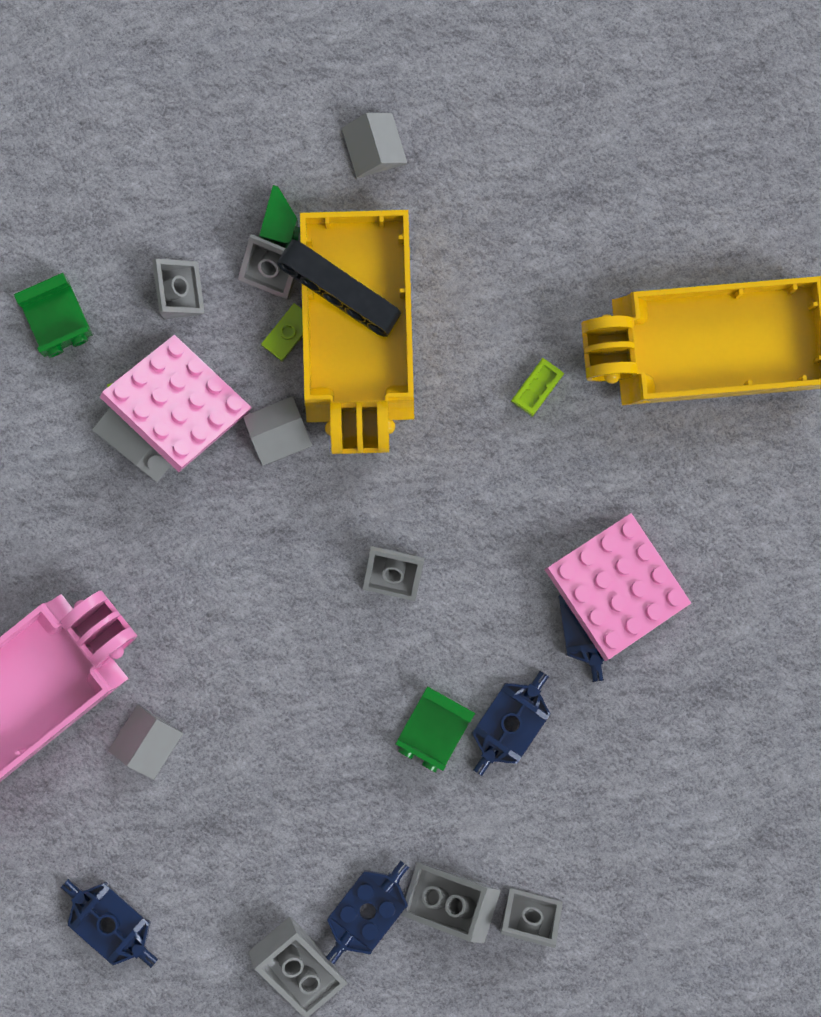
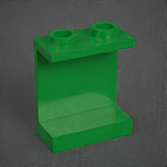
(54, 315)
(434, 729)

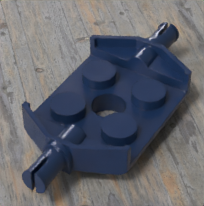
(578, 642)
(493, 738)
(130, 929)
(360, 933)

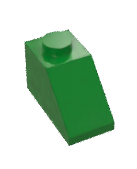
(279, 222)

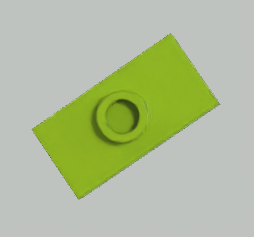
(285, 333)
(537, 387)

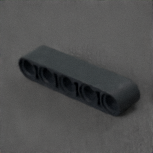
(338, 288)

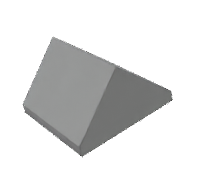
(373, 144)
(261, 268)
(178, 288)
(277, 431)
(393, 573)
(145, 742)
(531, 918)

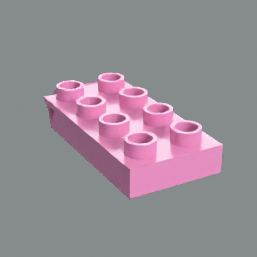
(56, 671)

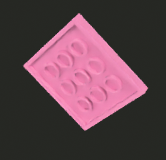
(175, 402)
(618, 587)

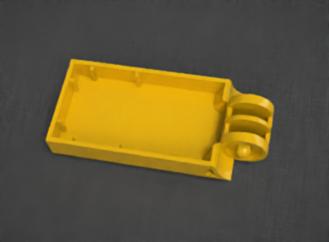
(709, 341)
(350, 372)

